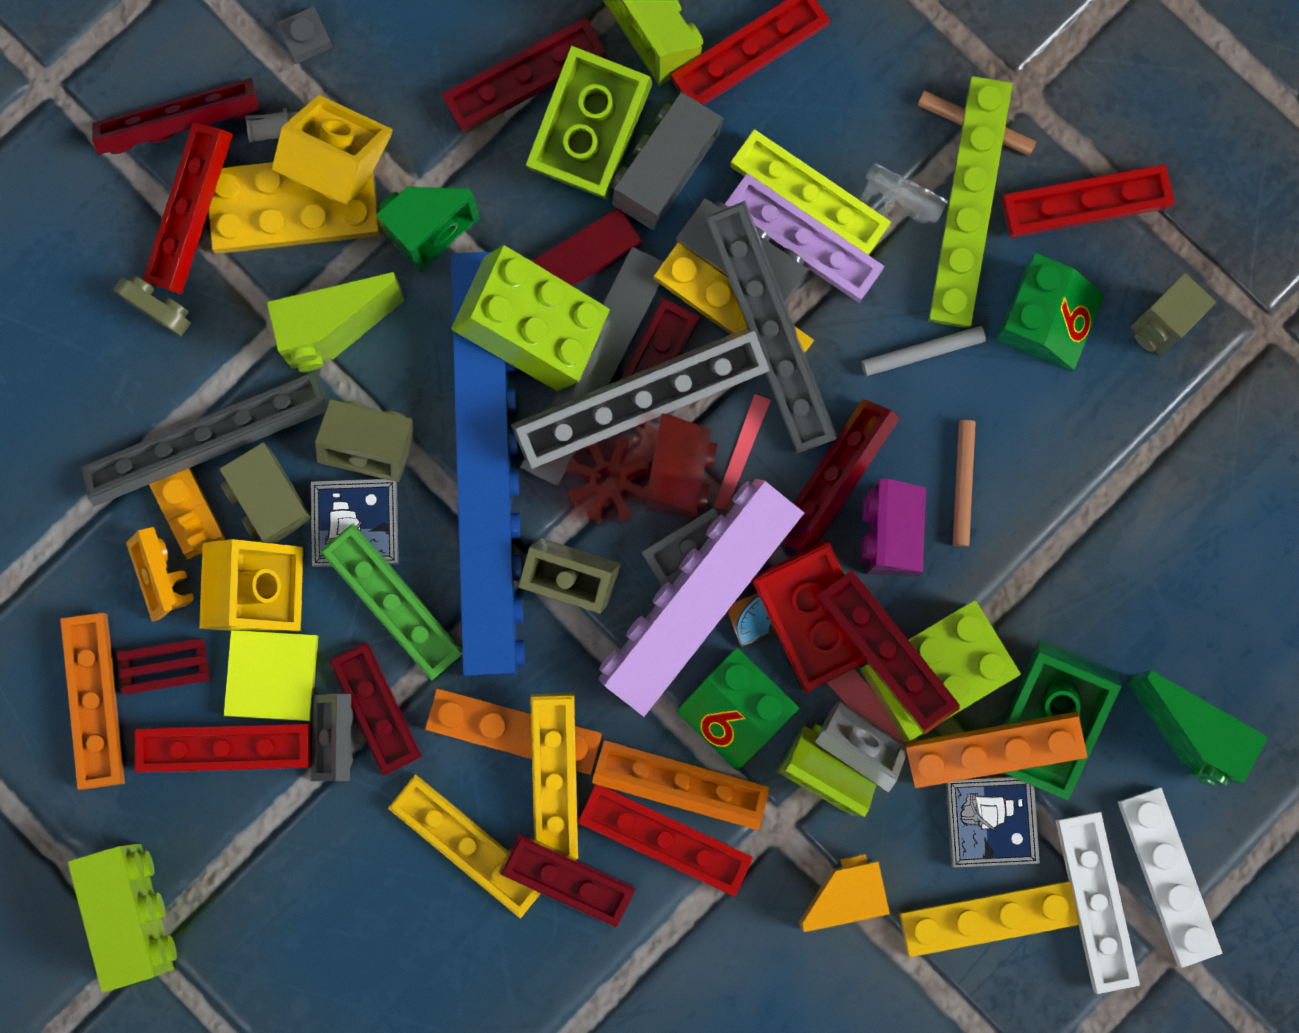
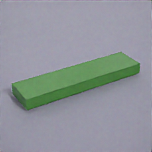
(392, 601)

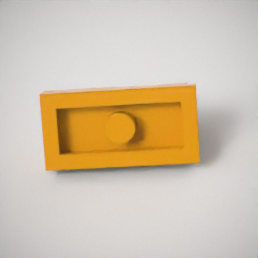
(187, 512)
(149, 560)

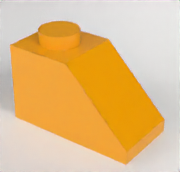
(847, 895)

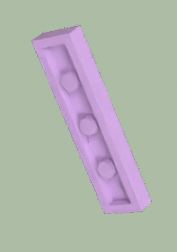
(816, 244)

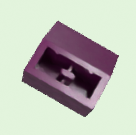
(894, 529)

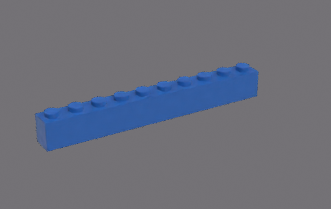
(485, 497)

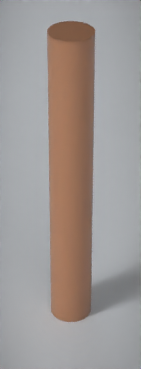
(956, 113)
(964, 483)

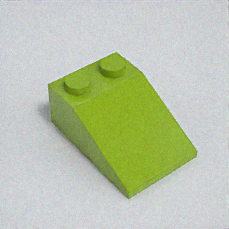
(329, 320)
(826, 774)

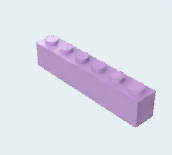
(699, 596)

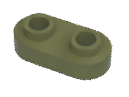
(138, 294)

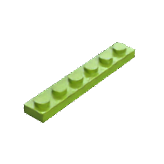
(970, 202)

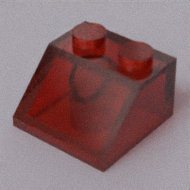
(679, 467)

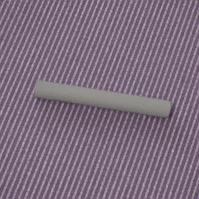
(923, 351)

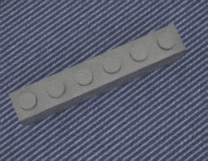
(640, 397)

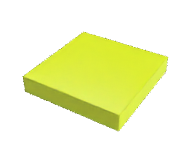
(271, 675)

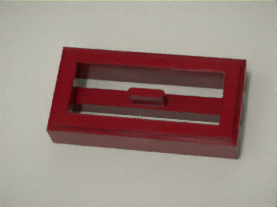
(128, 672)

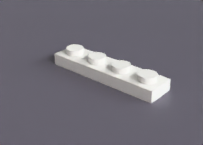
(1169, 877)
(1097, 903)

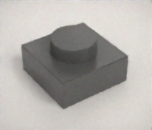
(305, 35)

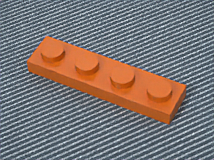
(92, 701)
(499, 727)
(996, 749)
(681, 785)

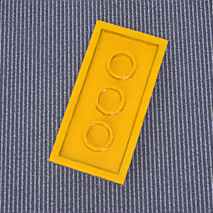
(266, 210)

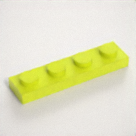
(810, 191)

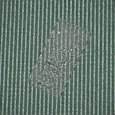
(918, 201)

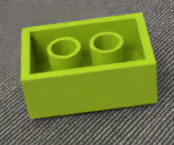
(589, 122)
(530, 318)
(963, 656)
(122, 916)

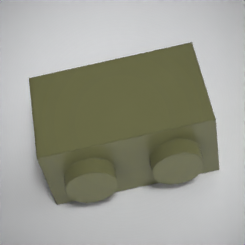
(1172, 315)
(364, 440)
(264, 494)
(569, 575)

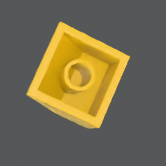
(330, 149)
(251, 586)

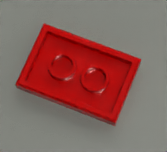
(805, 630)

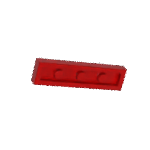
(749, 49)
(1087, 201)
(187, 207)
(222, 748)
(665, 840)

